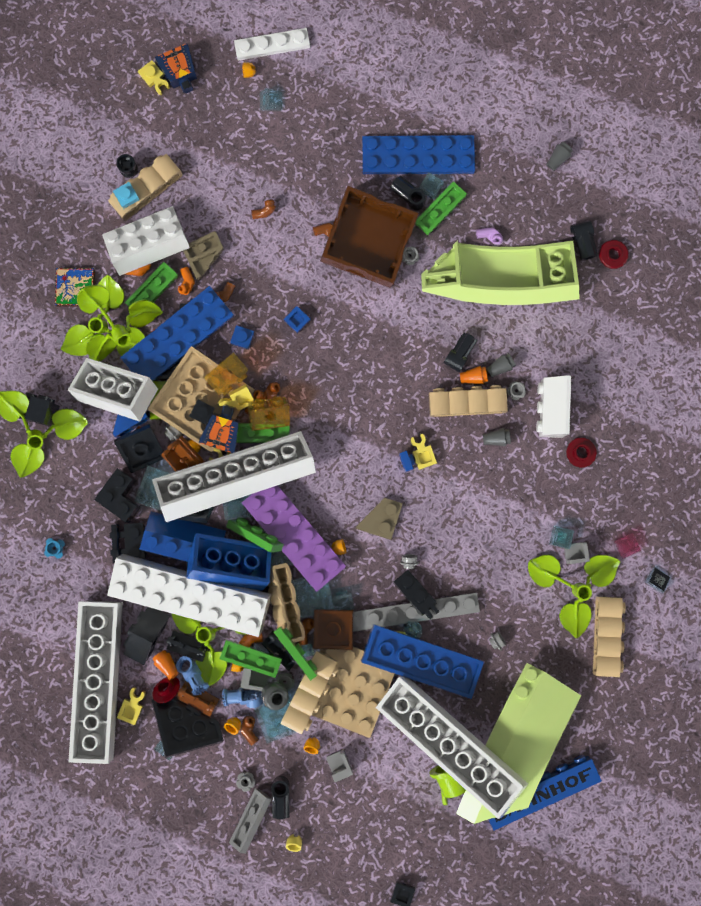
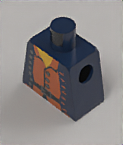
(178, 67)
(221, 430)

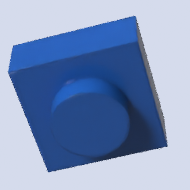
(297, 319)
(242, 337)
(407, 461)

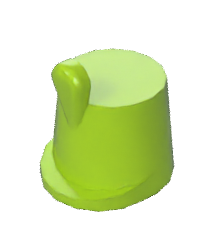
(448, 785)

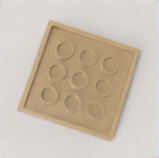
(184, 389)
(353, 692)

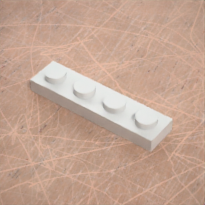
(272, 44)

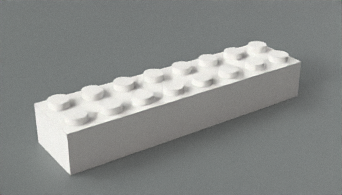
(233, 476)
(171, 592)
(95, 682)
(452, 746)

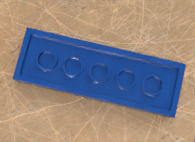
(418, 154)
(177, 334)
(422, 661)

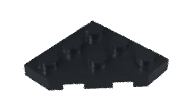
(184, 727)

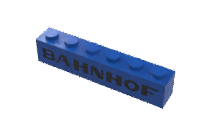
(555, 787)

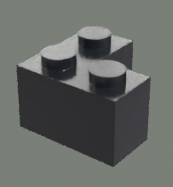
(40, 409)
(114, 496)
(145, 634)

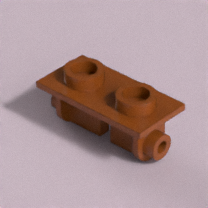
(205, 702)

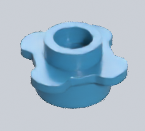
(50, 543)

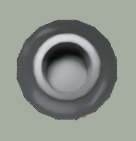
(274, 696)

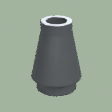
(560, 154)
(501, 365)
(498, 437)

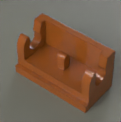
(181, 455)

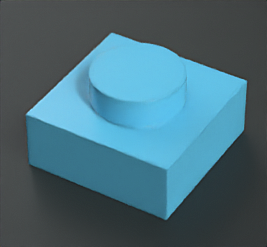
(126, 195)

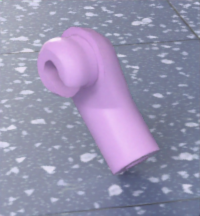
(491, 234)

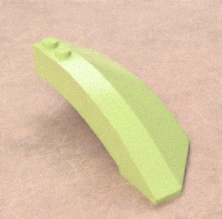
(505, 274)
(526, 735)

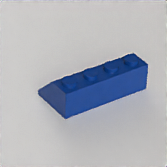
(173, 537)
(229, 562)

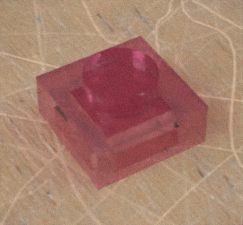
(627, 545)

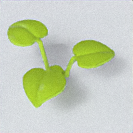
(79, 334)
(100, 346)
(30, 456)
(574, 616)
(212, 666)

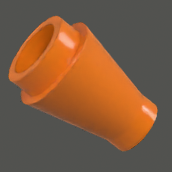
(474, 376)
(165, 664)

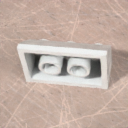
(554, 407)

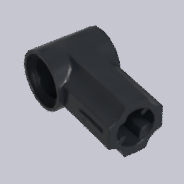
(408, 191)
(583, 235)
(458, 356)
(280, 799)

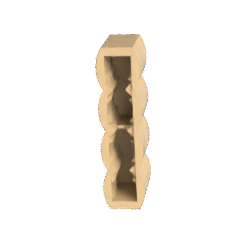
(149, 185)
(470, 402)
(283, 597)
(607, 636)
(308, 693)

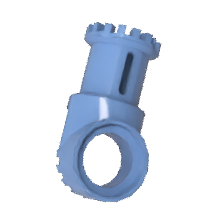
(192, 675)
(243, 697)

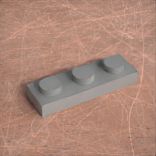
(250, 821)

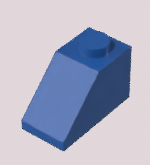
(125, 425)

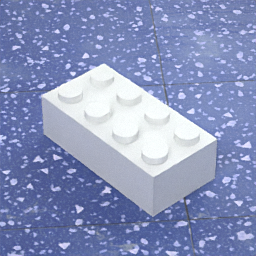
(145, 241)
(113, 389)

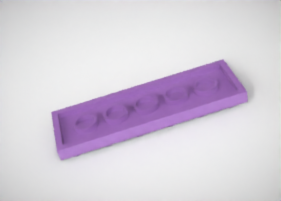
(300, 540)

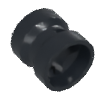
(127, 162)

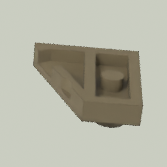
(203, 253)
(382, 519)

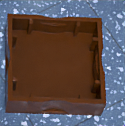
(369, 237)

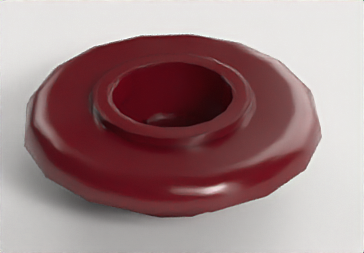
(622, 251)
(572, 452)
(169, 693)

